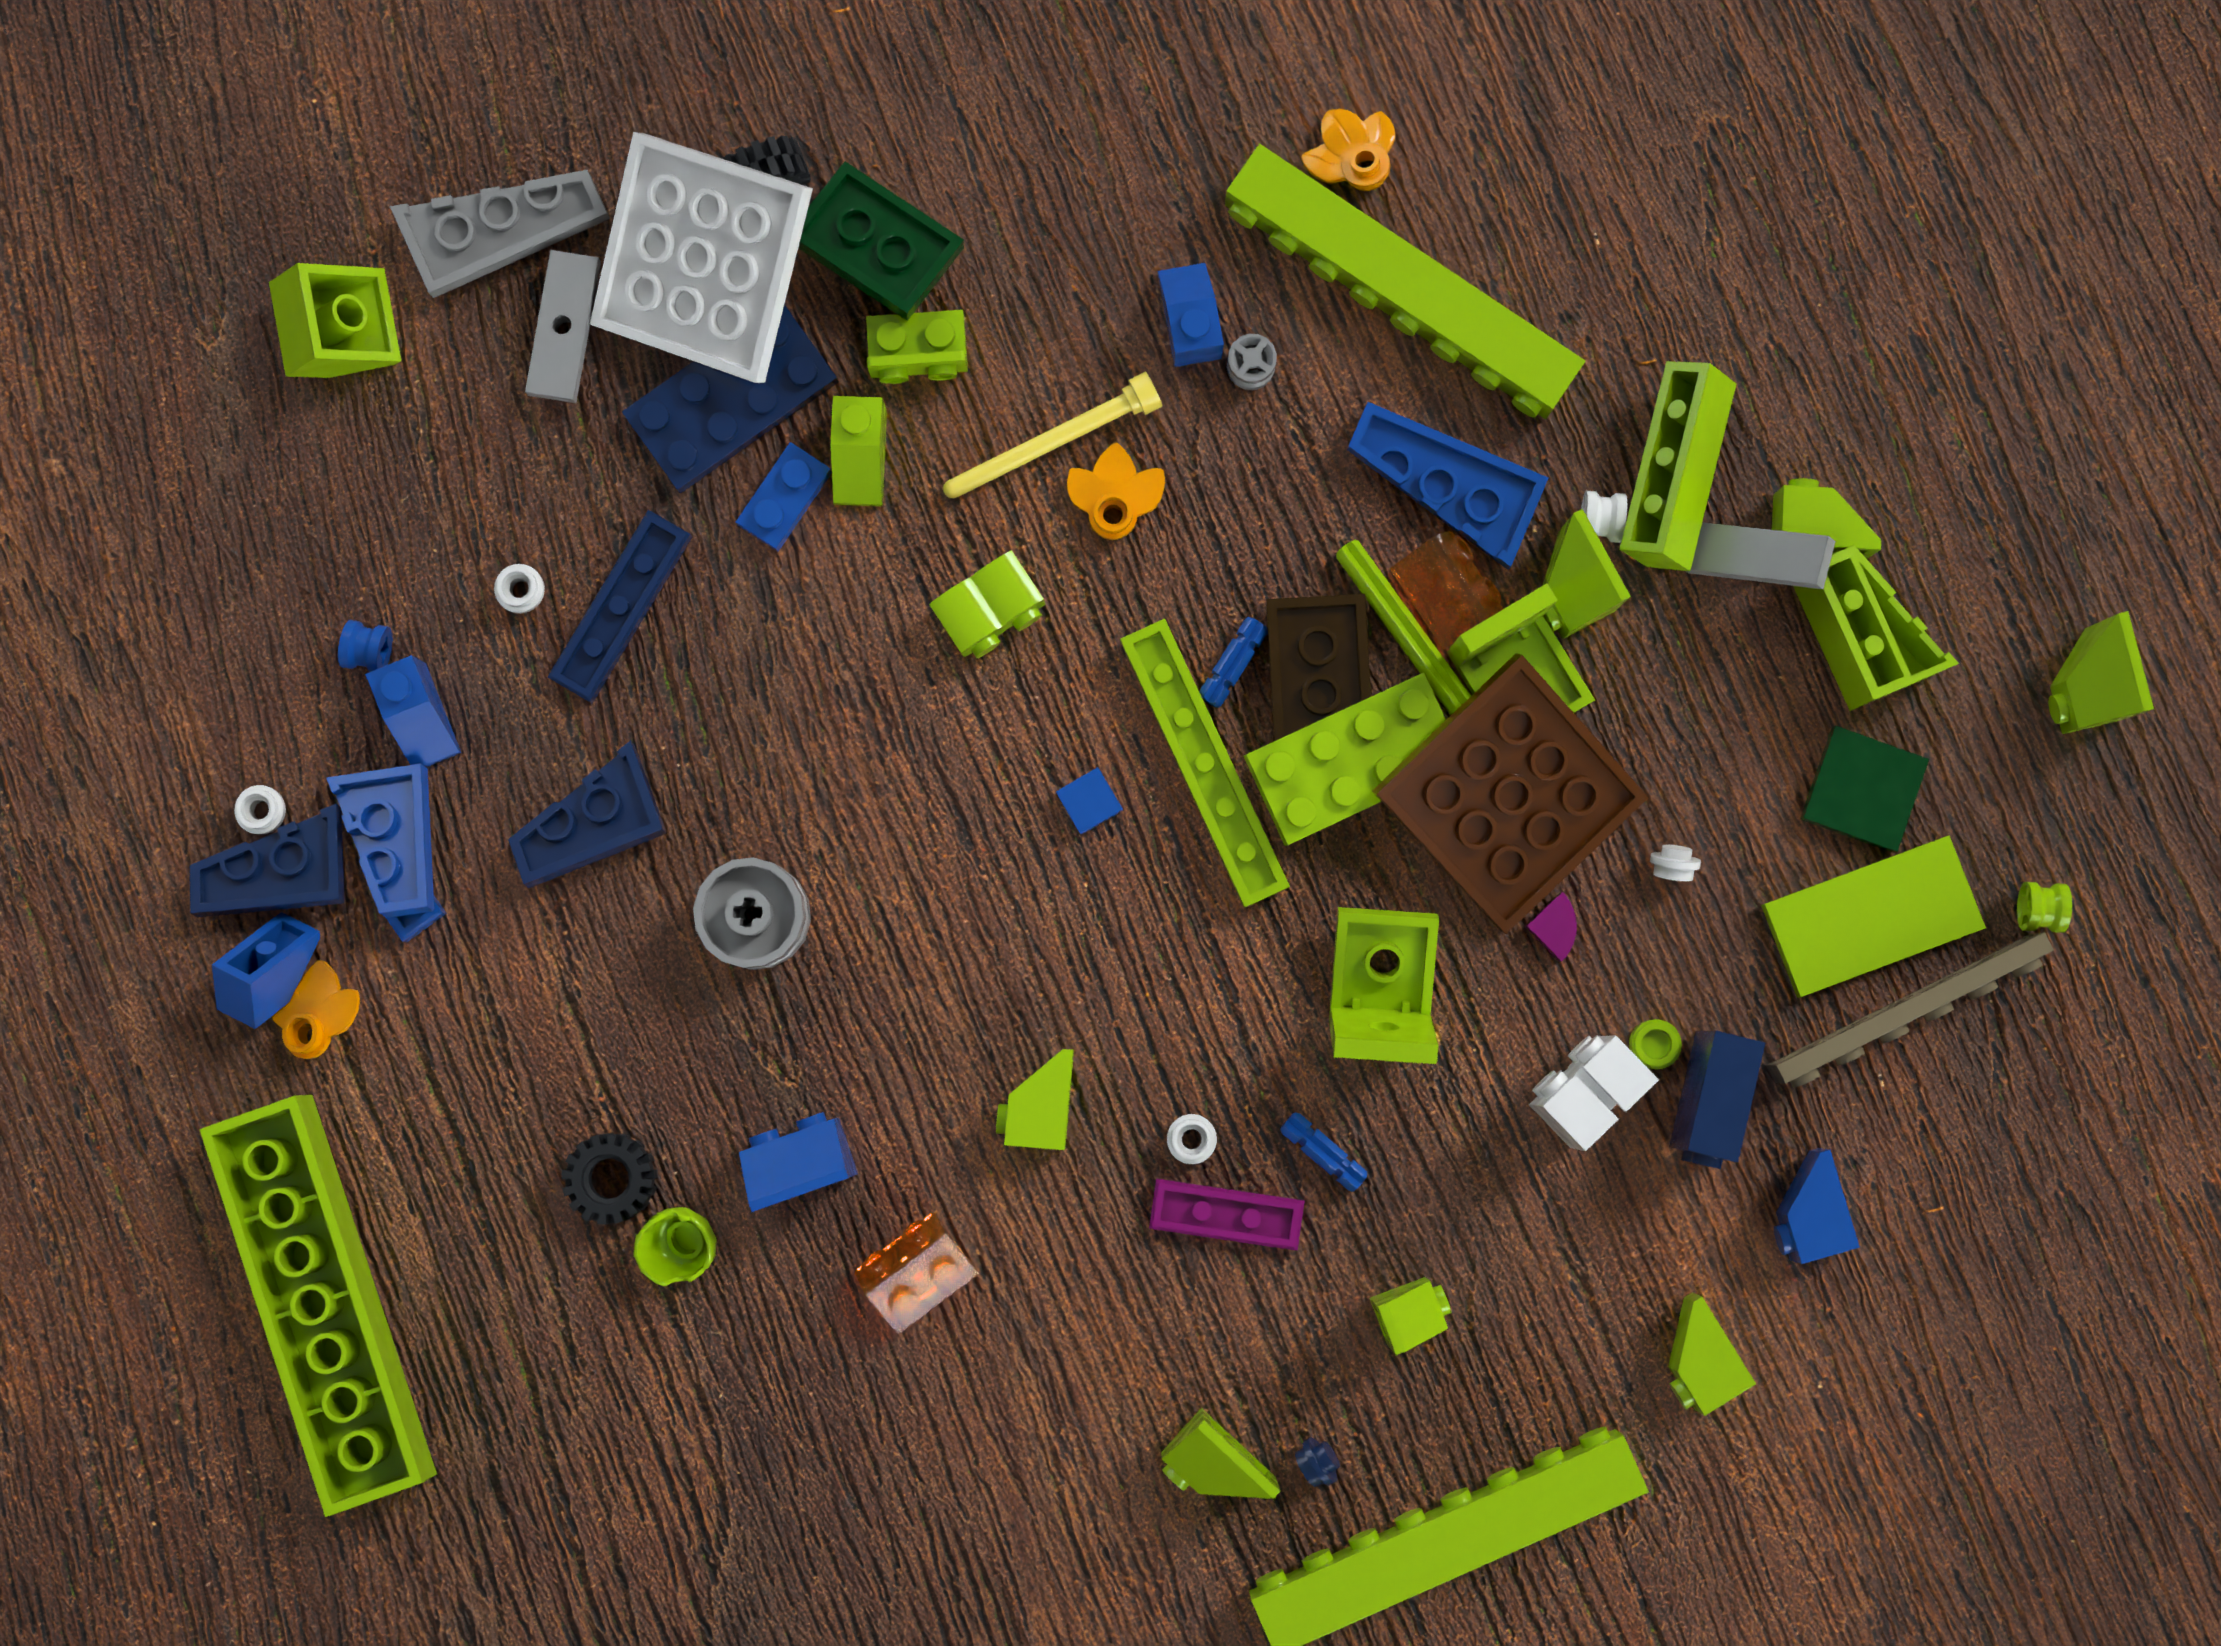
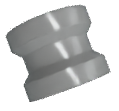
(1256, 353)

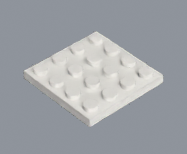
(700, 256)

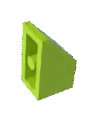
(858, 450)
(1822, 511)
(1039, 1107)
(1411, 1314)
(1704, 1360)

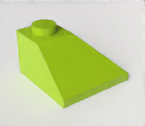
(1581, 578)
(2100, 678)
(1215, 1462)

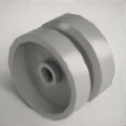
(723, 907)

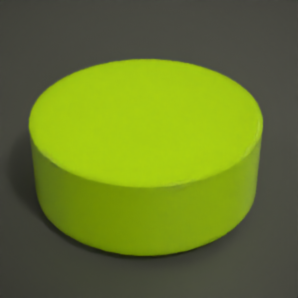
(1655, 1043)

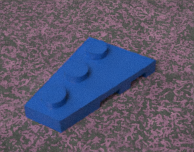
(392, 833)

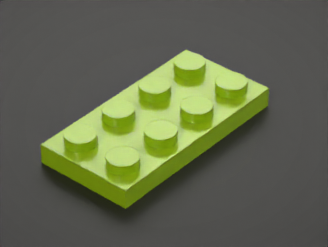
(1338, 761)

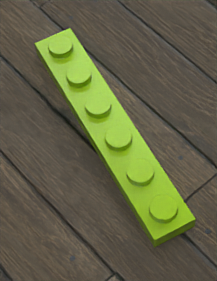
(1204, 763)

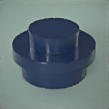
(1317, 1462)

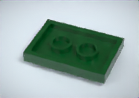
(877, 241)

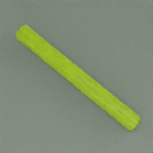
(1402, 625)

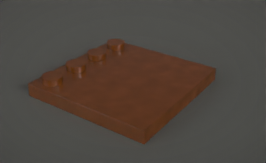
(1510, 793)

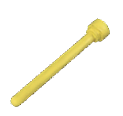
(1136, 397)

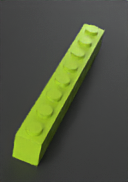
(1402, 282)
(1447, 1540)

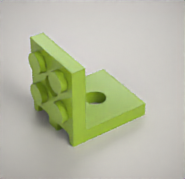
(1521, 631)
(1386, 1012)

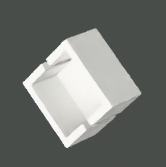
(1581, 1098)

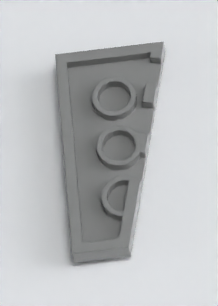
(487, 230)

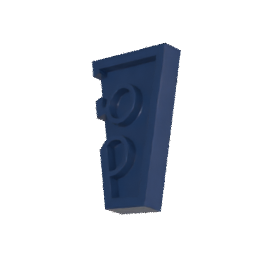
(593, 822)
(281, 871)

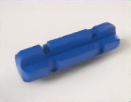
(1233, 662)
(1324, 1152)

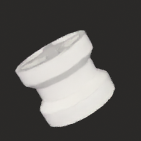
(1606, 514)

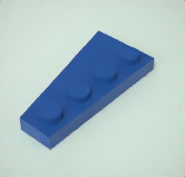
(1456, 482)

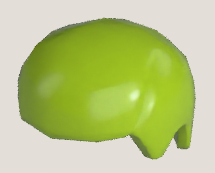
(675, 1246)

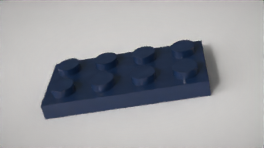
(711, 415)

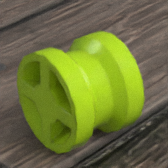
(2044, 907)

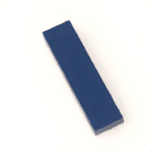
(620, 606)

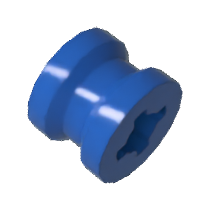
(364, 646)

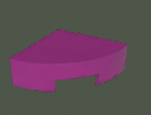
(1555, 927)

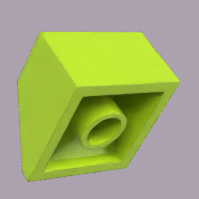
(333, 320)

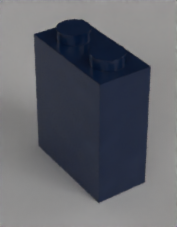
(1716, 1098)

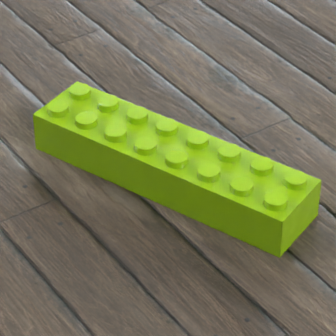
(318, 1303)

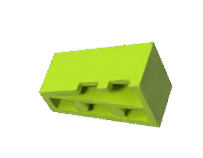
(1867, 633)

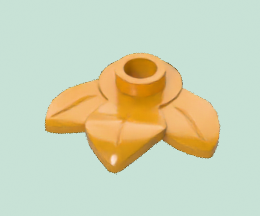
(1349, 143)
(1116, 486)
(316, 1005)

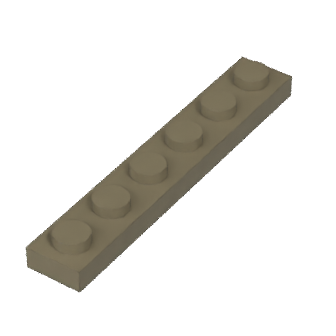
(1929, 1001)

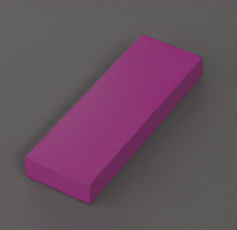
(1226, 1214)

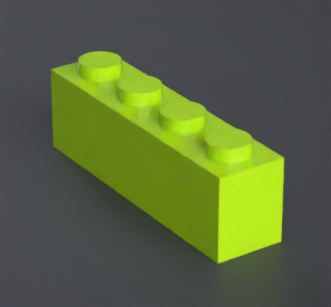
(1678, 465)

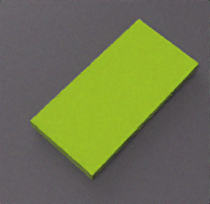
(1873, 916)

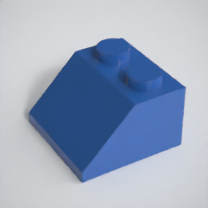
(795, 1163)

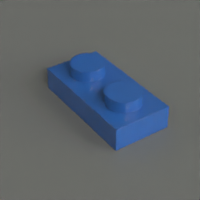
(784, 496)

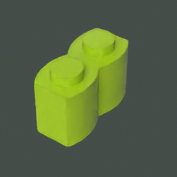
(988, 605)

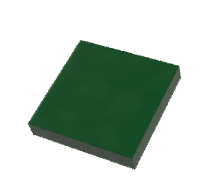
(1864, 789)

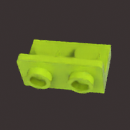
(922, 345)

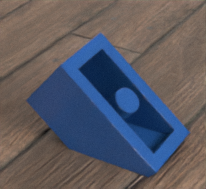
(1191, 314)
(413, 711)
(264, 970)
(1815, 1212)

